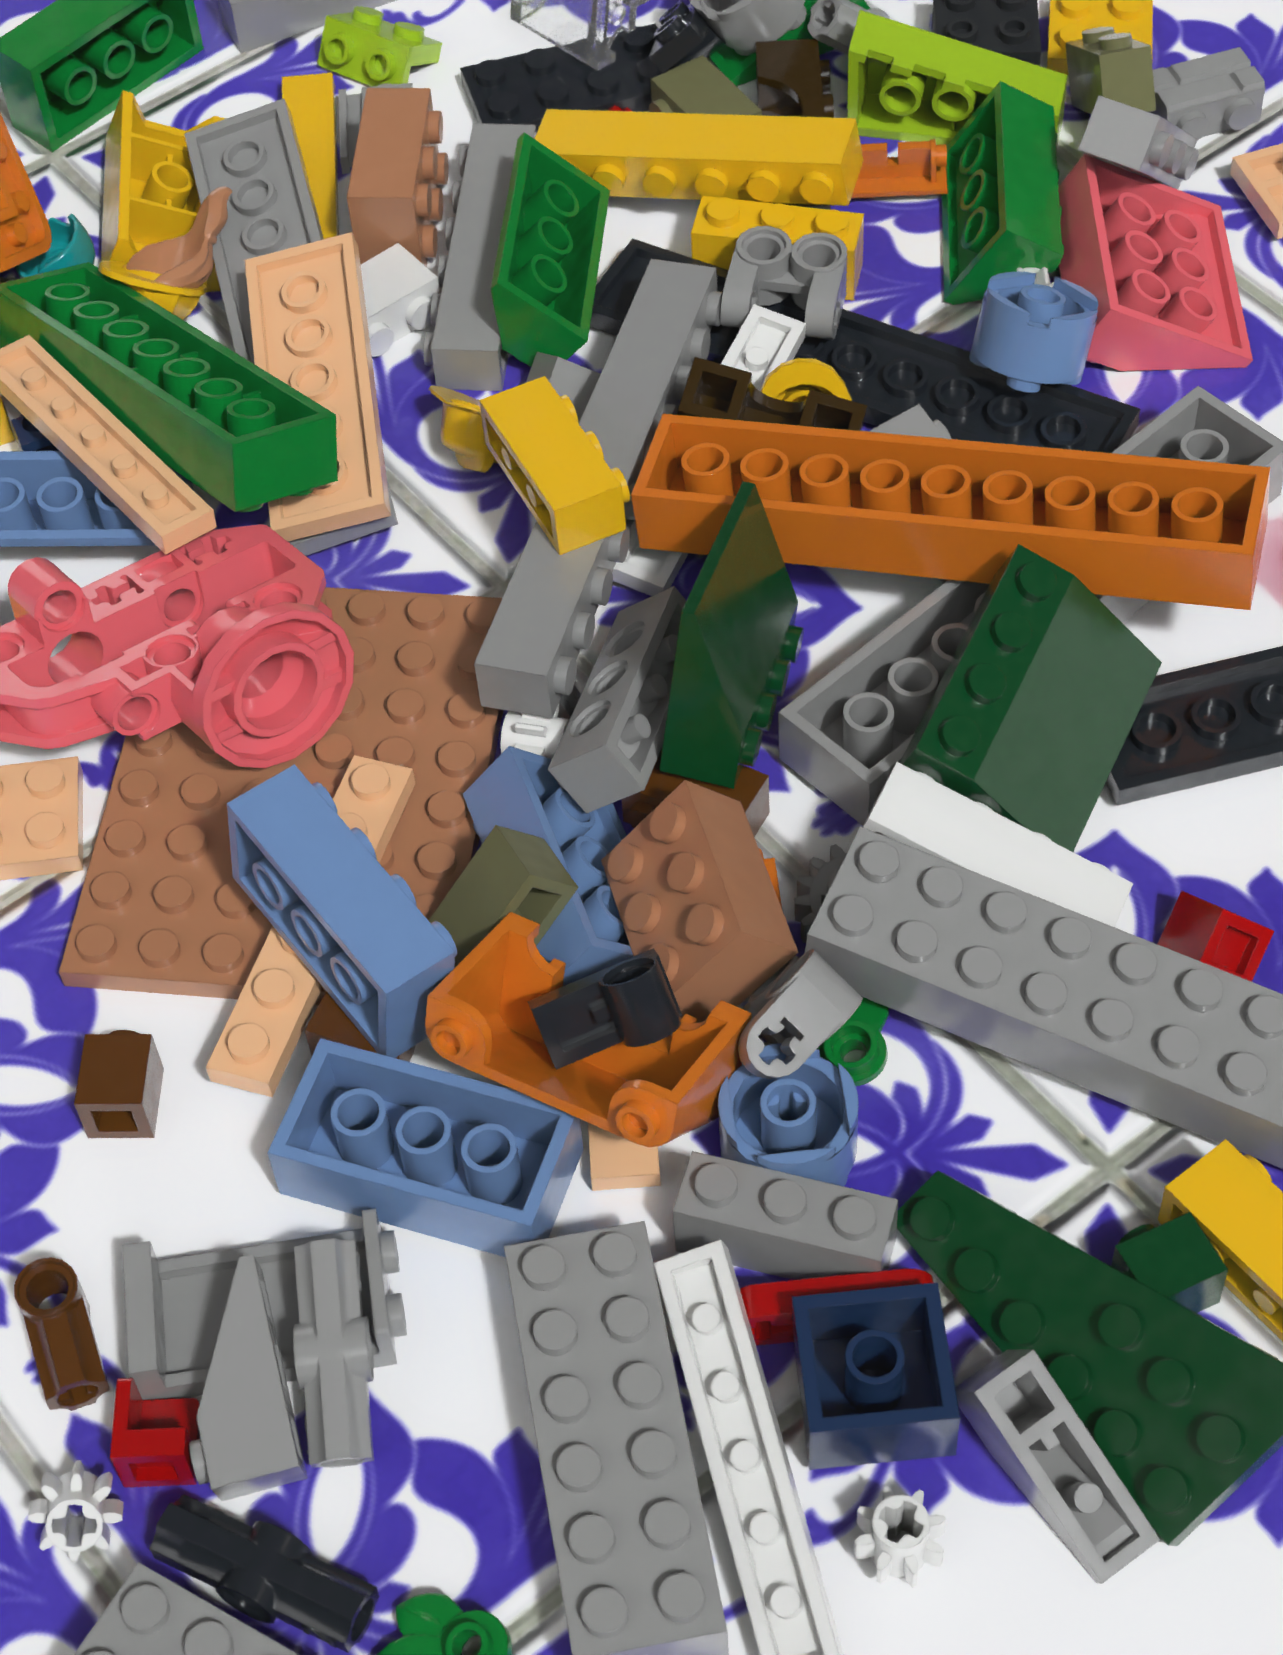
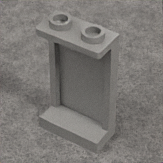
(180, 1302)

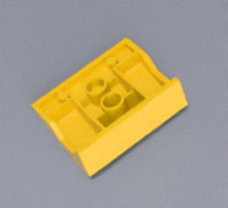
(147, 184)

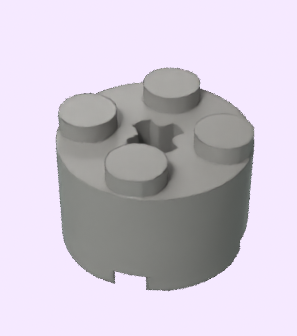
(750, 21)

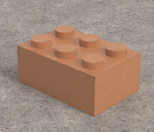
(398, 173)
(700, 898)

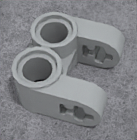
(770, 268)
(796, 1008)

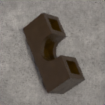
(729, 394)

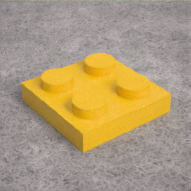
(1072, 17)

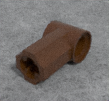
(61, 1336)

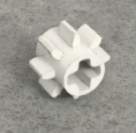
(533, 733)
(71, 1532)
(911, 1552)

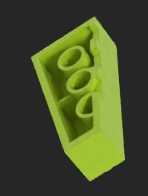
(929, 85)

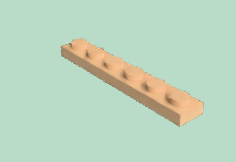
(102, 447)
(280, 986)

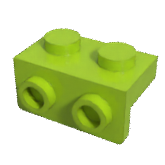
(374, 49)

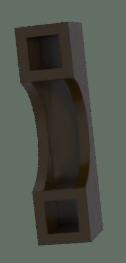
(793, 82)

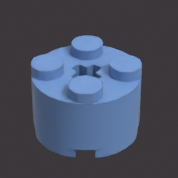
(1034, 330)
(791, 1122)

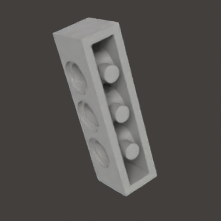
(623, 706)

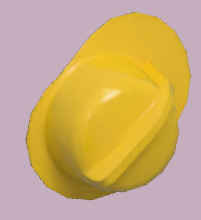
(463, 429)

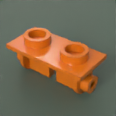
(915, 172)

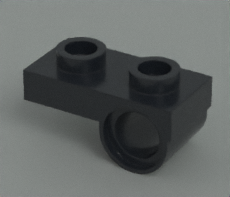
(683, 37)
(613, 1006)

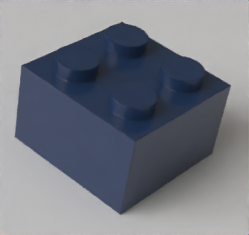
(874, 1376)

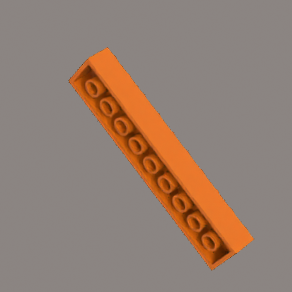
(961, 507)

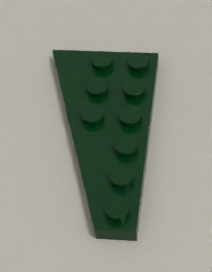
(1156, 1385)

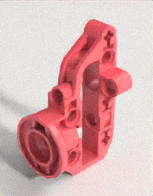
(250, 681)

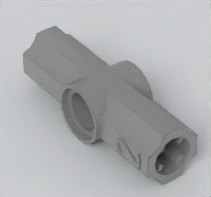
(333, 1353)

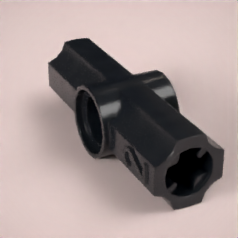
(265, 1572)

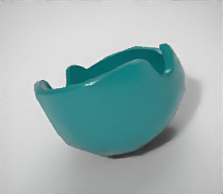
(69, 247)

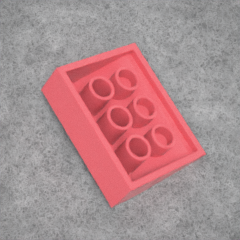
(1156, 269)

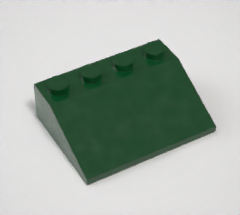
(731, 650)
(1035, 700)

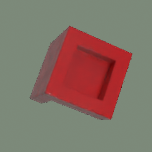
(1215, 936)
(152, 1438)

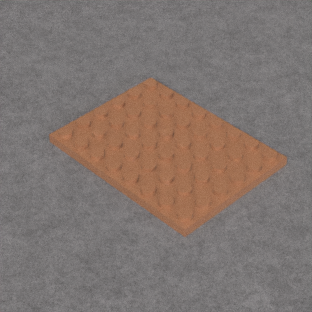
(160, 879)

